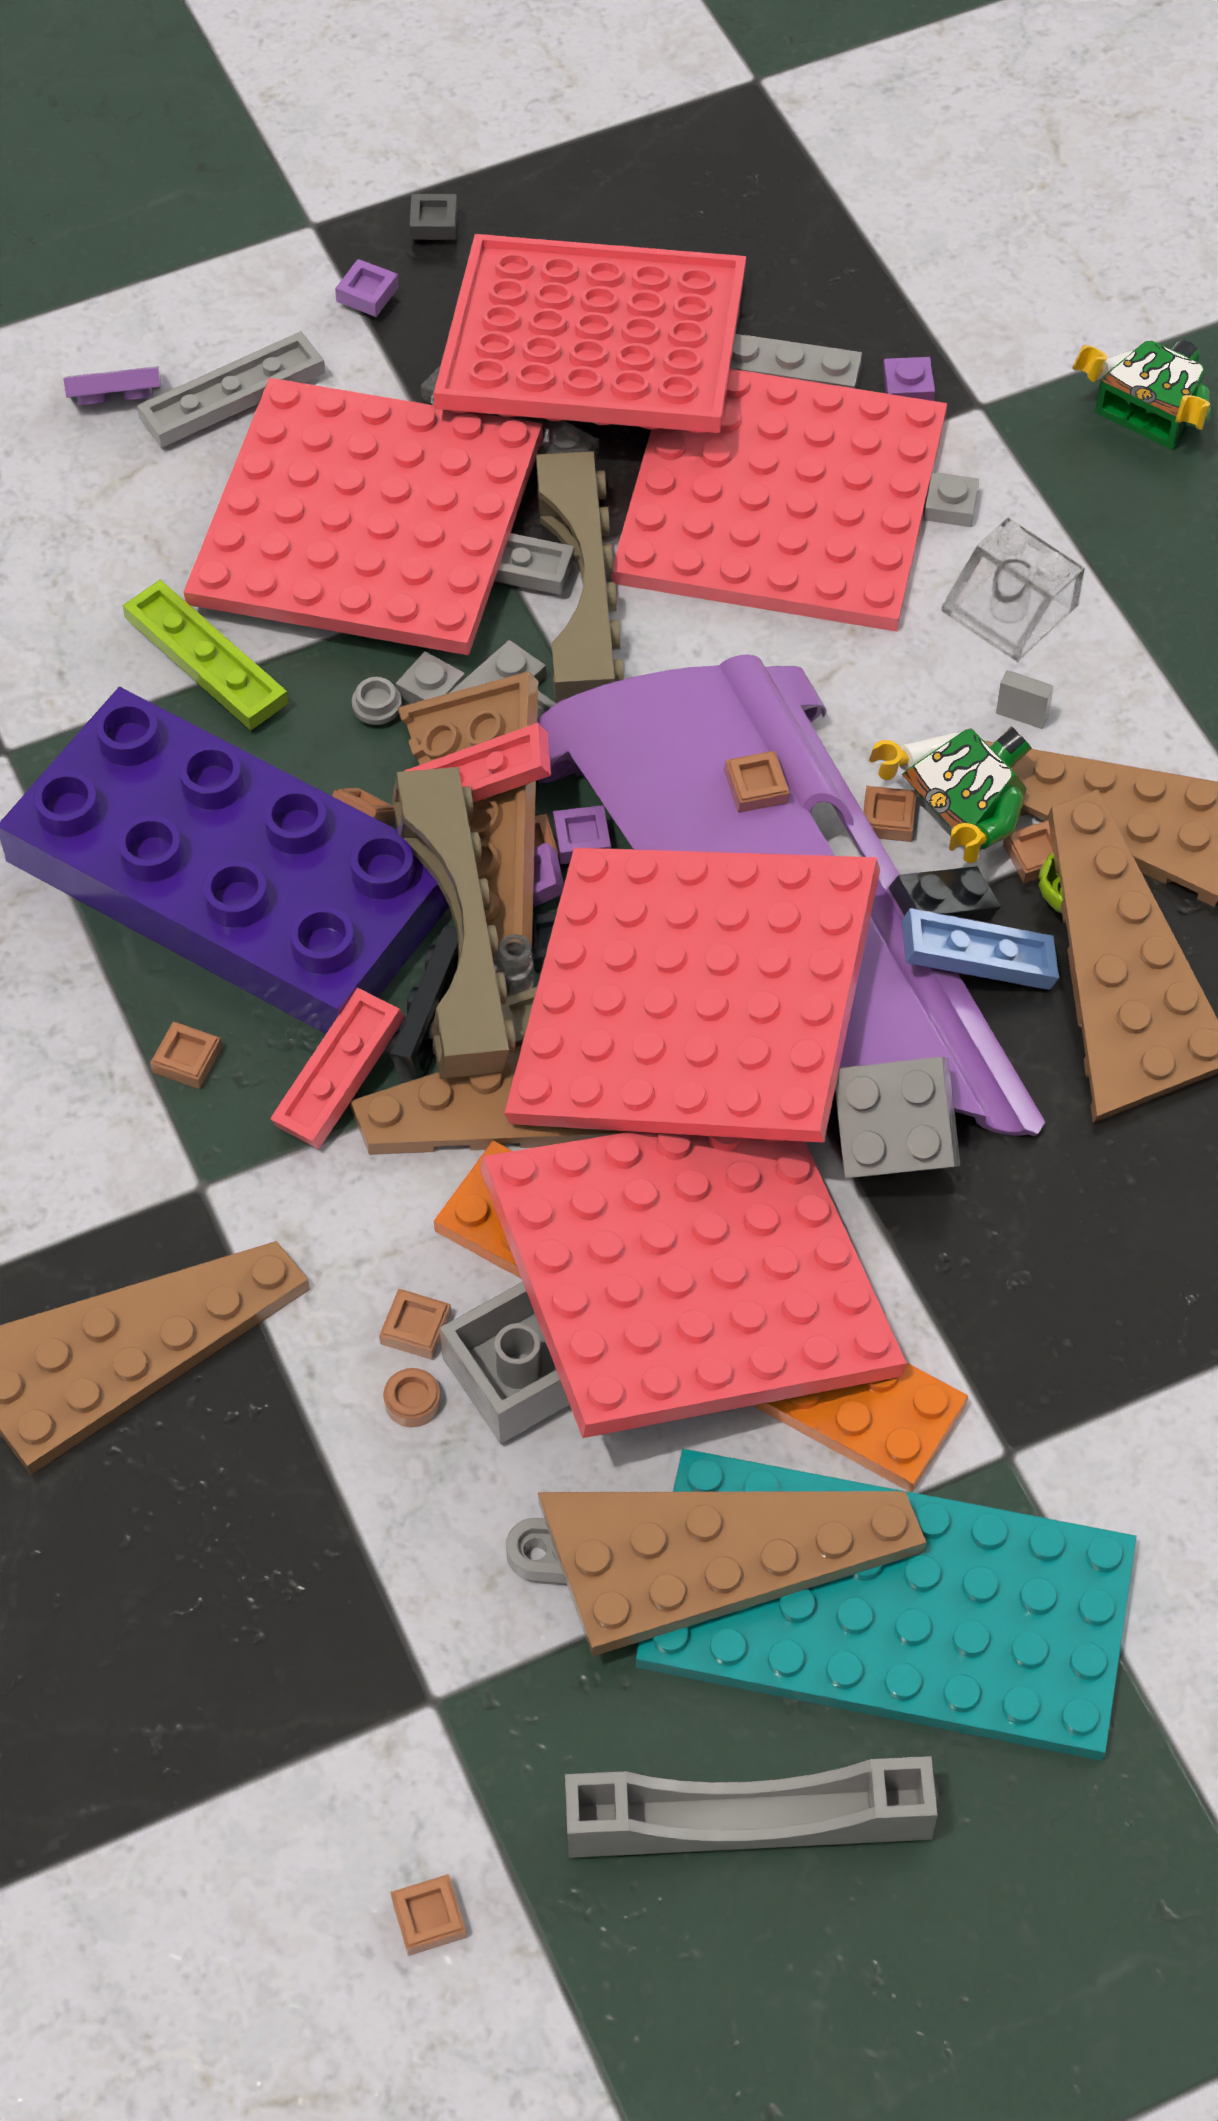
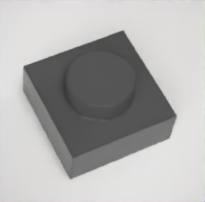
(433, 217)

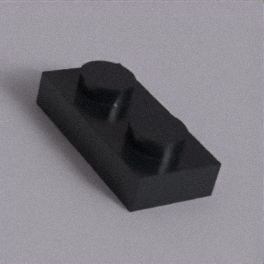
(946, 892)

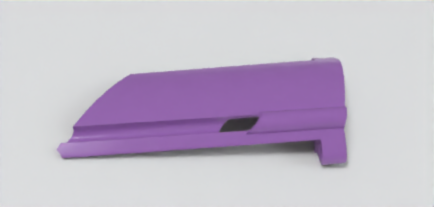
(658, 765)

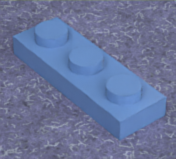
(979, 949)

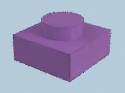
(367, 287)
(909, 377)
(580, 829)
(547, 875)

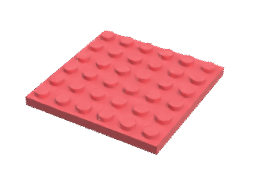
(593, 334)
(792, 506)
(365, 516)
(696, 994)
(687, 1275)

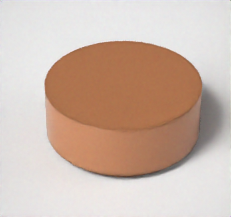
(412, 1397)

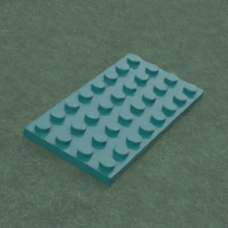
(985, 1634)

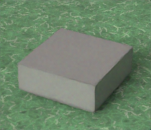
(1024, 699)

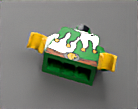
(1150, 389)
(963, 783)

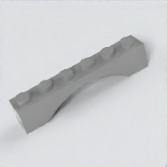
(840, 1806)

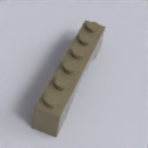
(571, 511)
(469, 1019)

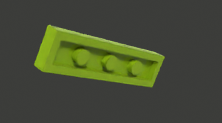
(205, 654)

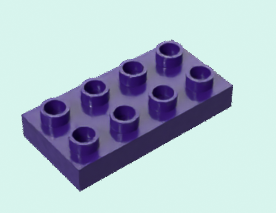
(224, 860)

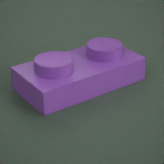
(92, 387)

